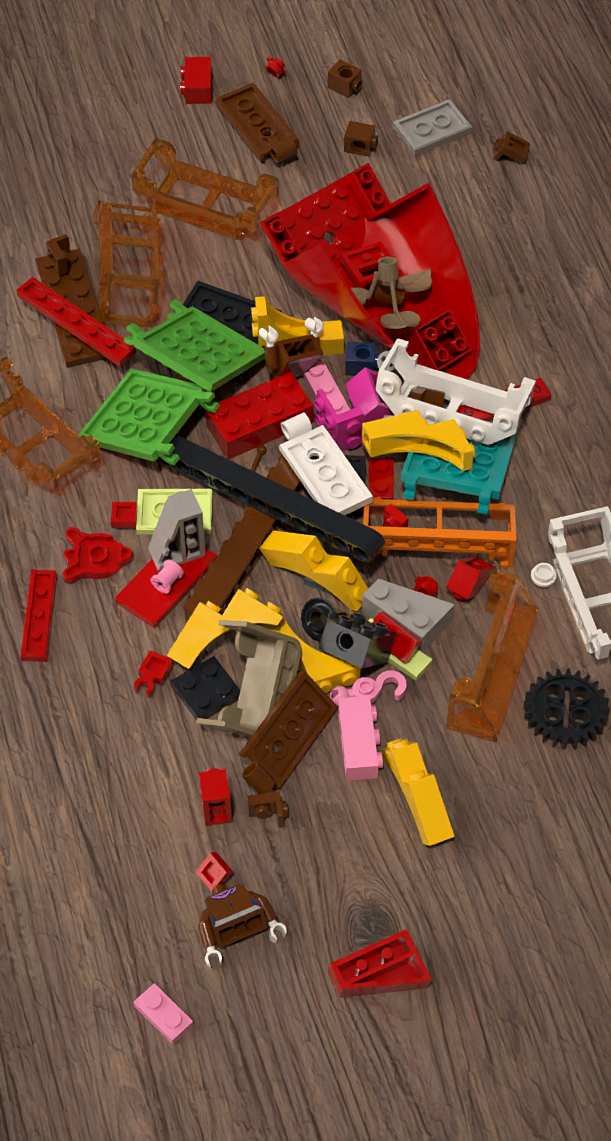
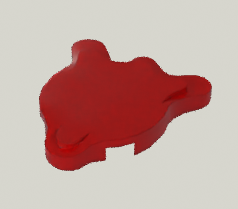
(93, 556)

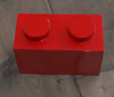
(197, 80)

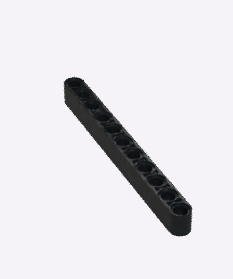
(276, 500)

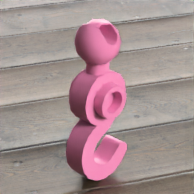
(368, 687)

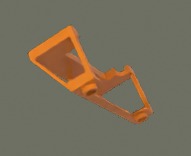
(494, 543)

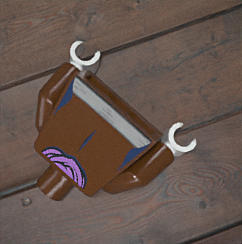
(292, 354)
(233, 916)

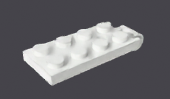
(330, 477)

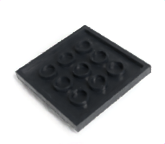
(226, 308)

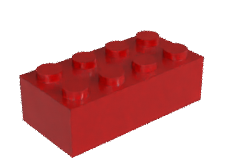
(257, 415)

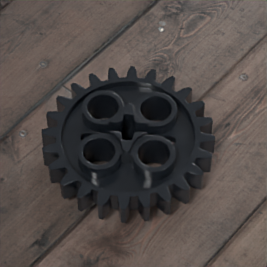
(591, 710)

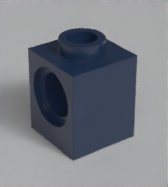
(360, 356)

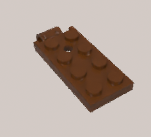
(255, 117)
(292, 727)

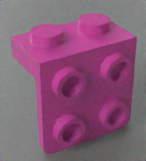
(344, 427)

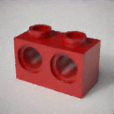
(215, 797)

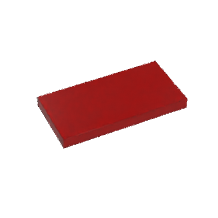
(150, 604)

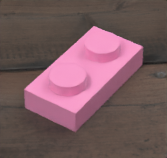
(163, 1013)

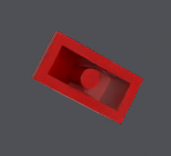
(469, 577)

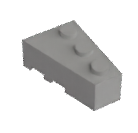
(178, 531)
(415, 611)

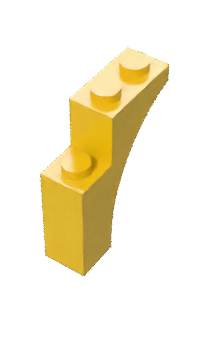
(288, 327)
(412, 434)
(307, 556)
(204, 628)
(322, 668)
(419, 789)

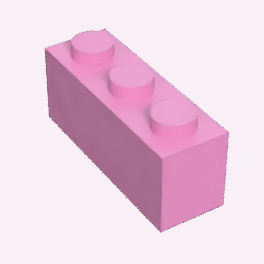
(359, 738)

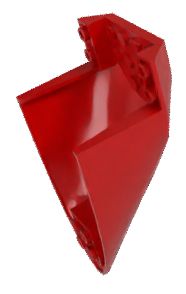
(412, 232)

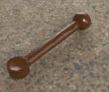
(261, 450)

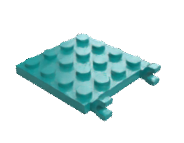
(483, 479)

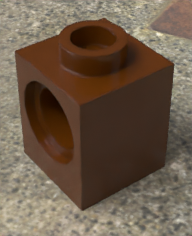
(344, 78)
(360, 138)

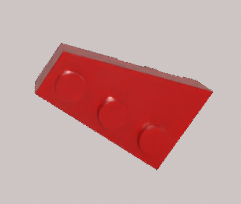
(380, 968)

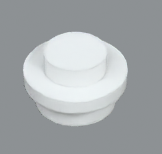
(543, 575)

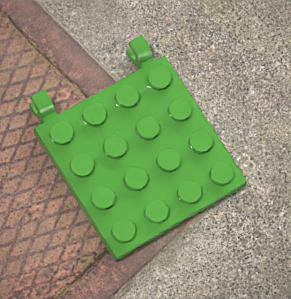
(197, 347)
(146, 415)

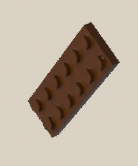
(78, 290)

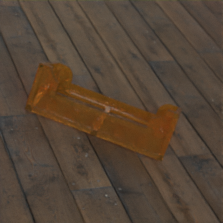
(500, 663)

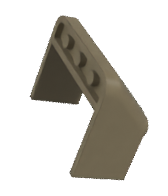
(268, 673)

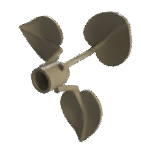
(388, 275)

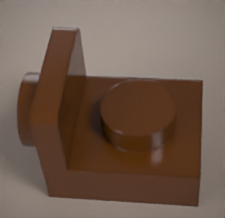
(512, 147)
(57, 253)
(266, 804)

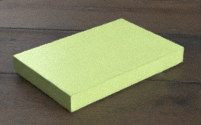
(153, 500)

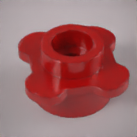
(275, 67)
(426, 585)

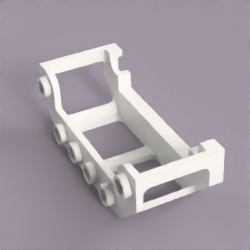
(459, 391)
(593, 639)

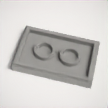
(432, 127)

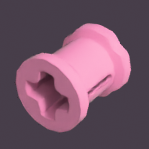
(167, 576)

